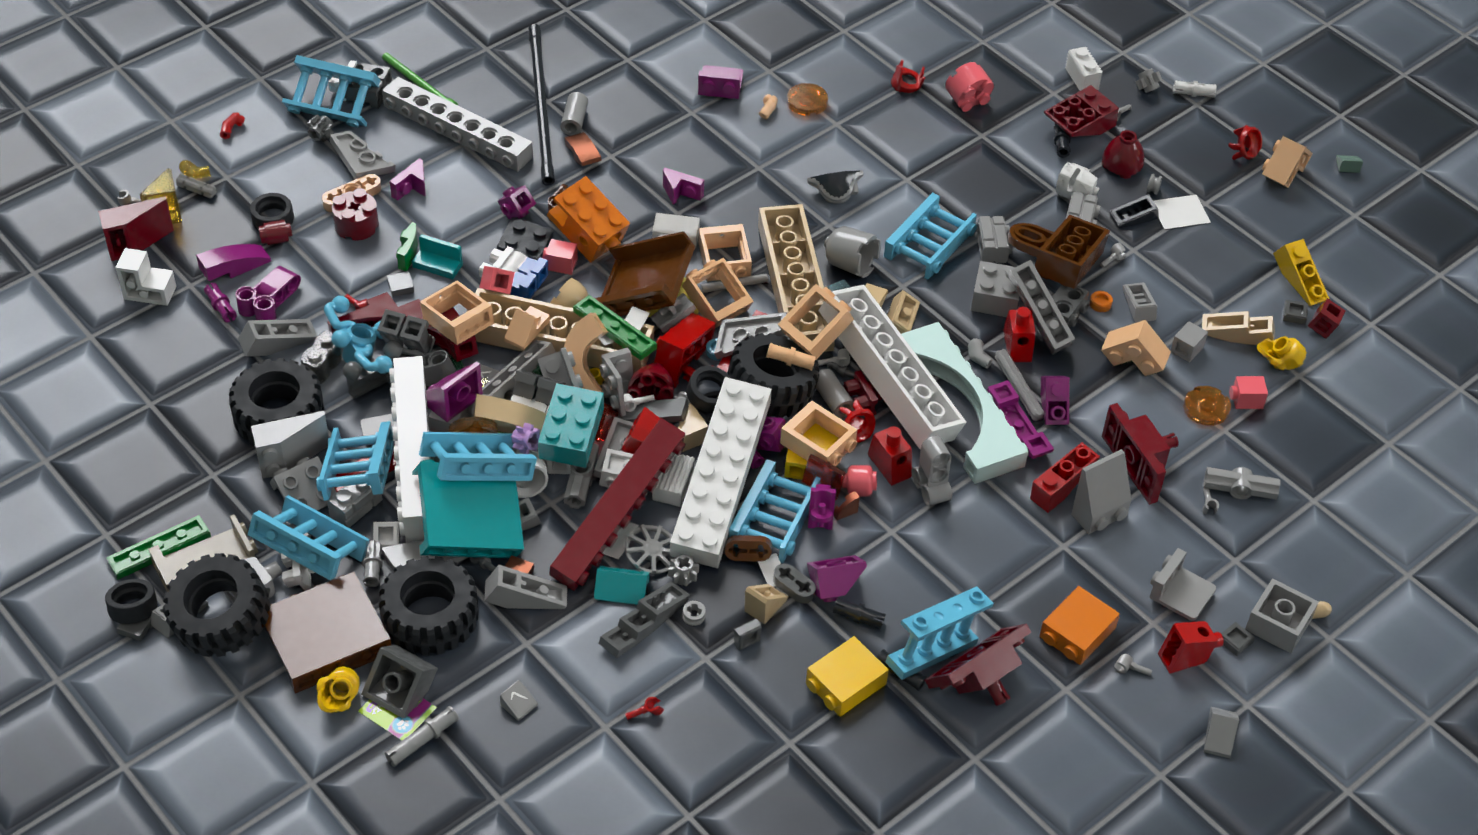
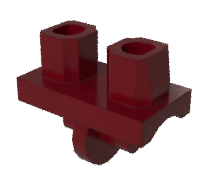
(866, 392)

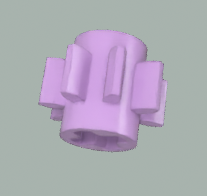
(525, 438)

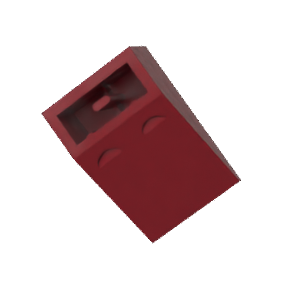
(1084, 113)
(135, 225)

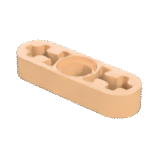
(369, 182)

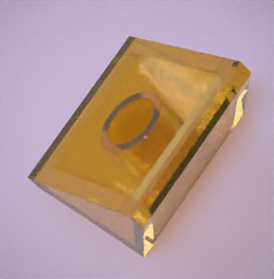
(162, 187)

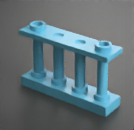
(327, 71)
(920, 220)
(477, 457)
(378, 465)
(759, 495)
(302, 548)
(934, 644)

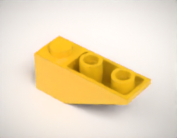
(1301, 271)

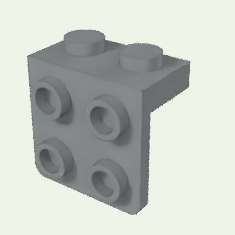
(301, 483)
(1180, 588)

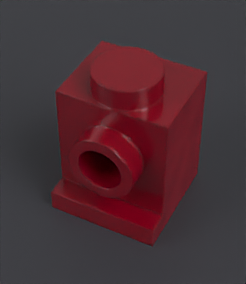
(1326, 318)

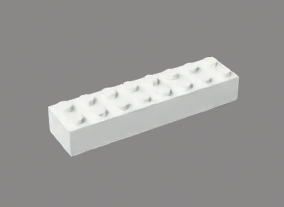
(895, 368)
(410, 422)
(720, 472)

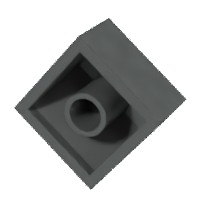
(398, 680)

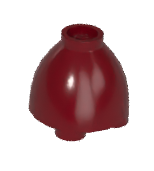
(1124, 155)
(651, 380)

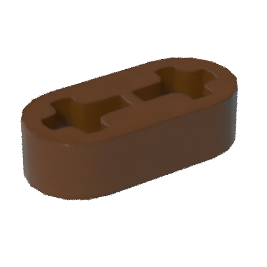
(748, 548)

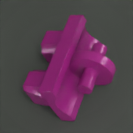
(821, 507)

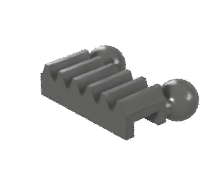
(362, 381)

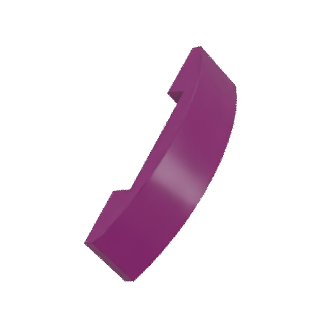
(1007, 400)

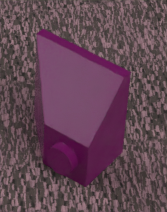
(455, 392)
(835, 576)

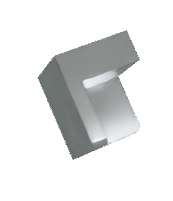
(1189, 341)

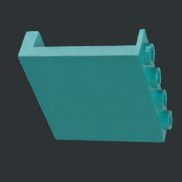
(468, 516)

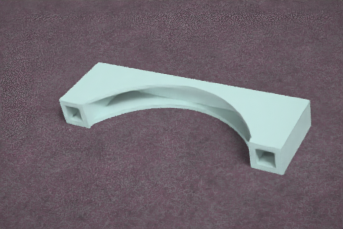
(998, 445)

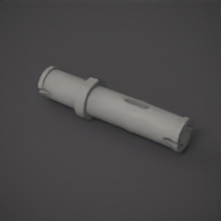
(431, 729)

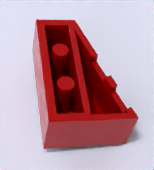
(683, 344)

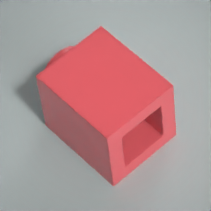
(561, 256)
(497, 280)
(1249, 392)

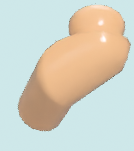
(769, 106)

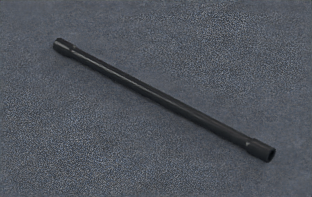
(547, 168)

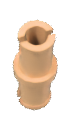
(791, 356)

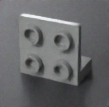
(559, 367)
(616, 372)

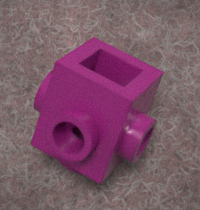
(516, 202)
(771, 434)

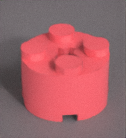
(970, 86)

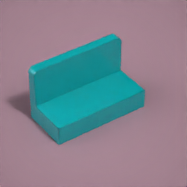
(438, 257)
(620, 585)

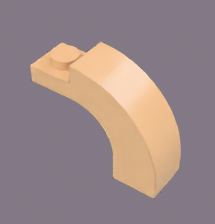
(579, 342)

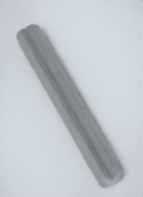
(1019, 385)

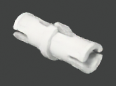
(1194, 88)

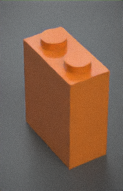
(1079, 625)

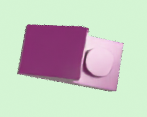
(409, 179)
(679, 184)

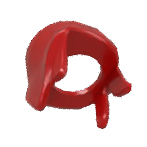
(901, 86)
(1247, 137)
(865, 426)

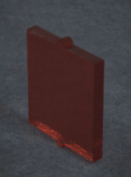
(828, 473)

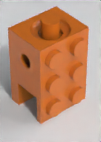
(588, 219)

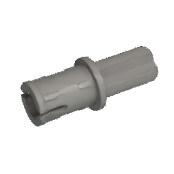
(372, 564)

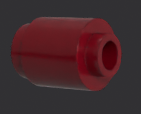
(275, 232)

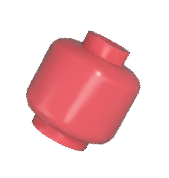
(860, 479)

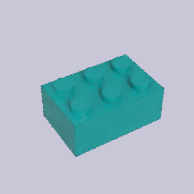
(571, 425)

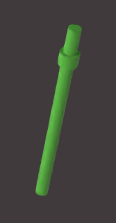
(413, 77)

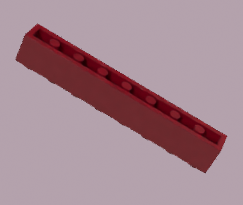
(617, 505)

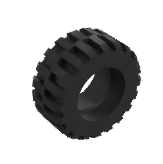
(268, 382)
(789, 385)
(429, 579)
(200, 582)

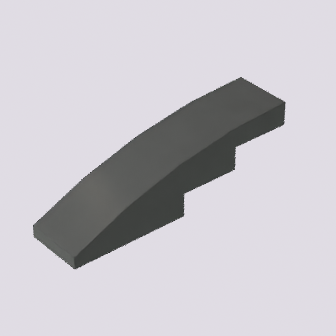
(644, 620)

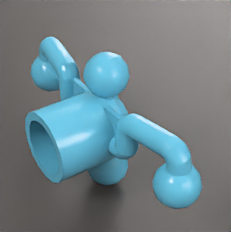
(355, 339)

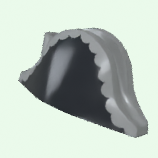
(837, 186)

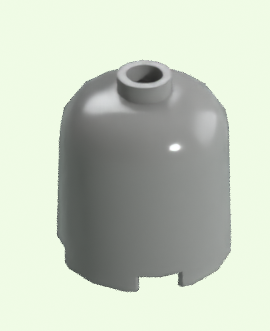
(852, 250)

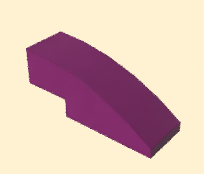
(231, 260)

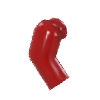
(227, 124)

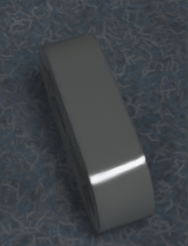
(794, 583)

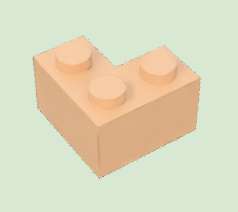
(1286, 161)
(1139, 344)

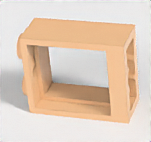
(733, 236)
(730, 281)
(465, 326)
(829, 333)
(813, 413)

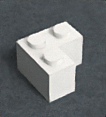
(142, 282)

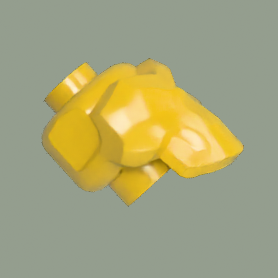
(1283, 352)
(337, 690)

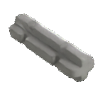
(196, 186)

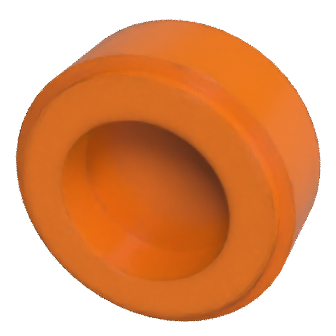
(1101, 301)

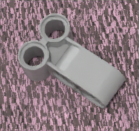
(933, 471)

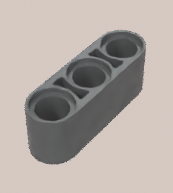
(436, 367)

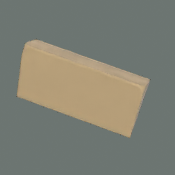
(903, 311)

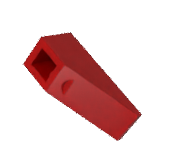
(1061, 478)

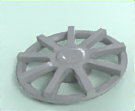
(650, 549)

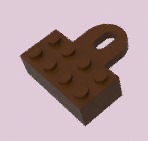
(1061, 254)

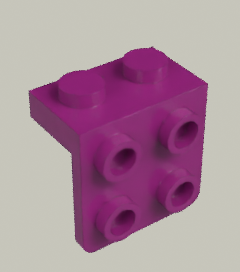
(720, 81)

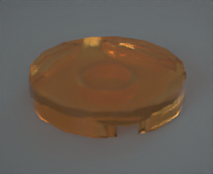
(807, 99)
(1207, 405)
(474, 425)

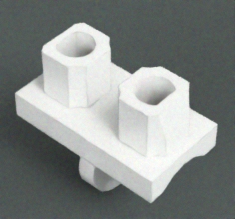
(298, 575)

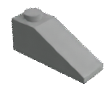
(272, 336)
(523, 591)

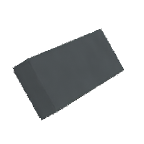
(670, 410)

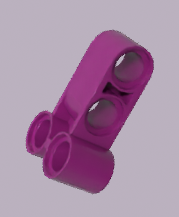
(267, 294)

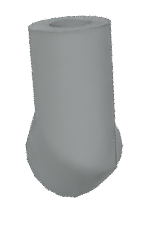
(976, 353)

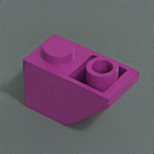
(1055, 399)

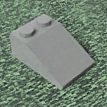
(289, 441)
(1102, 493)

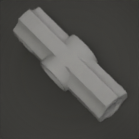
(580, 481)
(1241, 483)

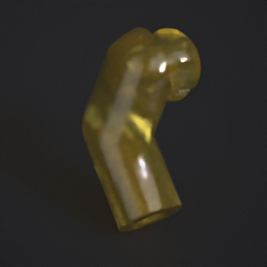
(191, 170)

